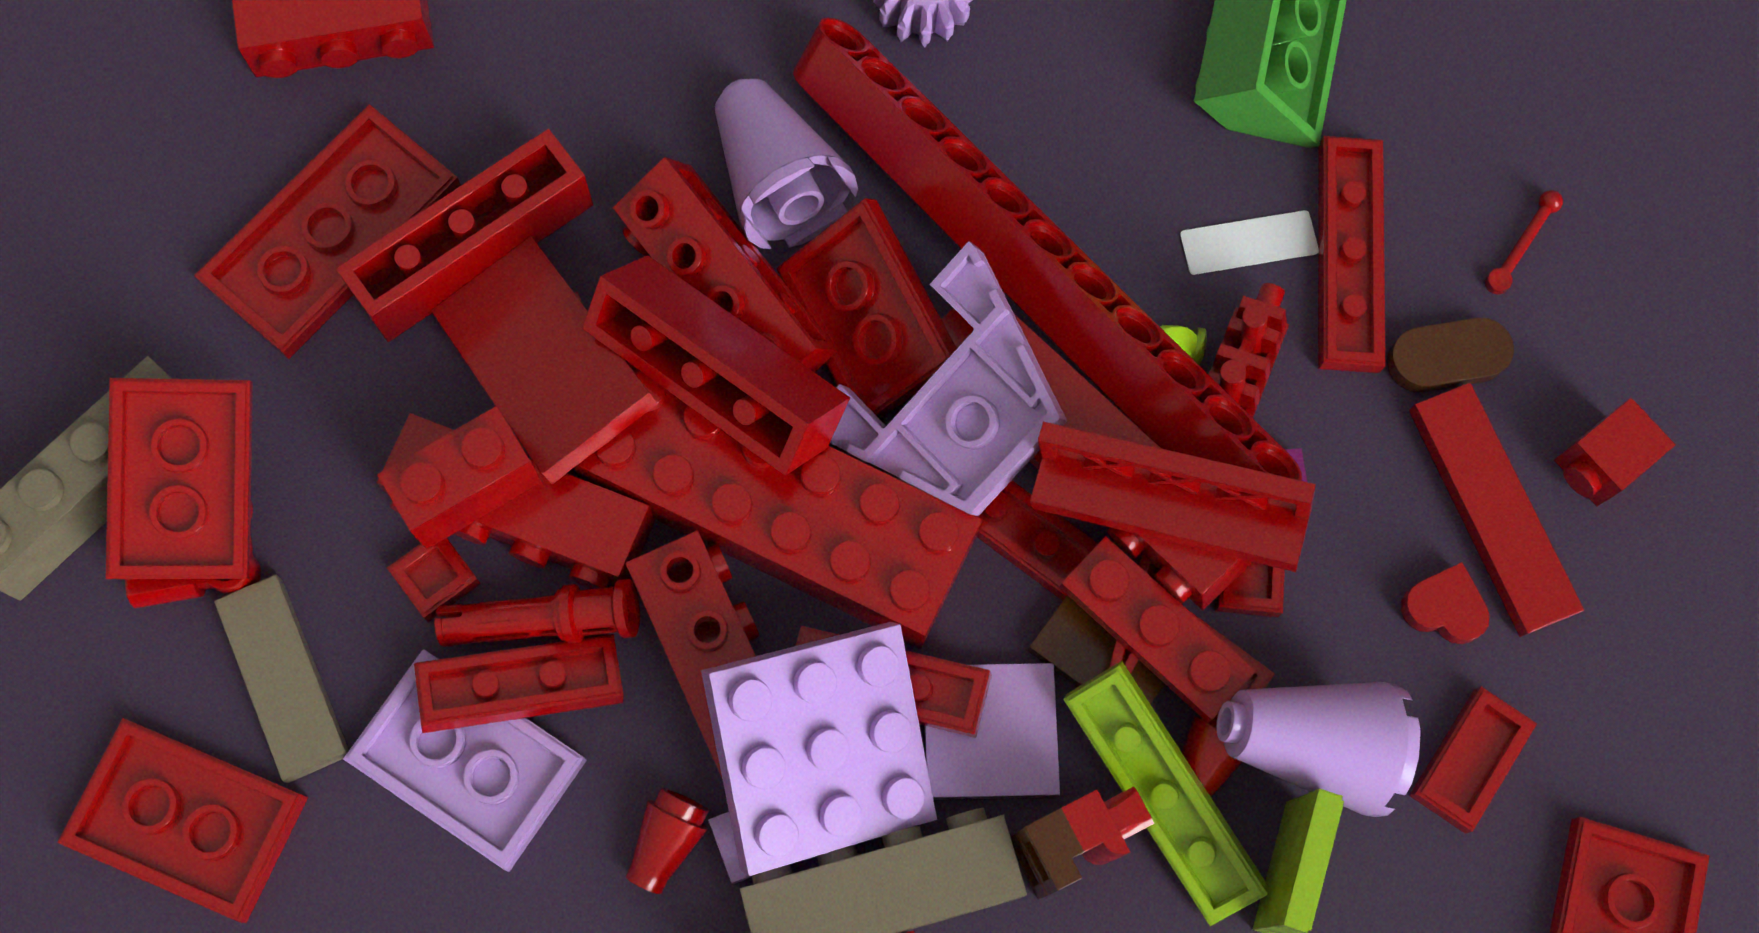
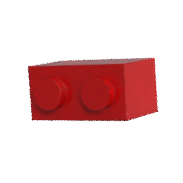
(459, 478)

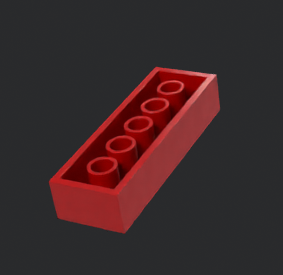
(821, 528)

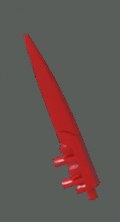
(1242, 371)

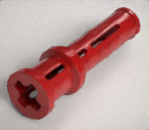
(567, 614)

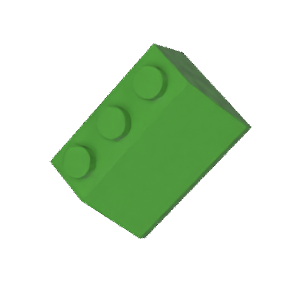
(1270, 67)

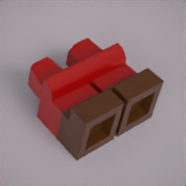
(1079, 828)

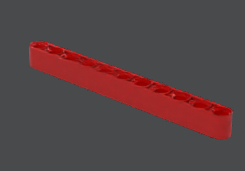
(1031, 256)

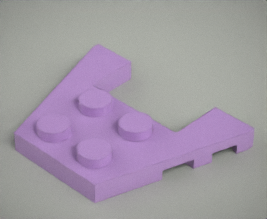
(976, 413)

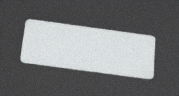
(1249, 242)

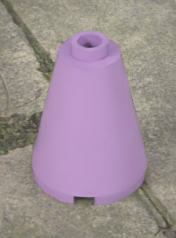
(778, 167)
(1328, 738)

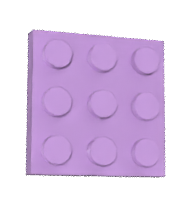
(819, 746)

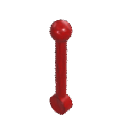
(1500, 279)

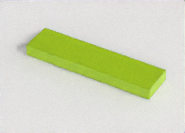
(1183, 813)

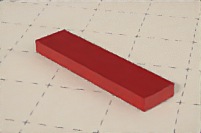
(1351, 255)
(1495, 510)

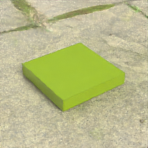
(1299, 863)

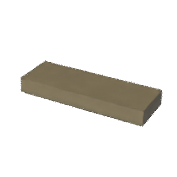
(282, 678)

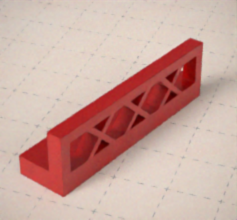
(1172, 496)

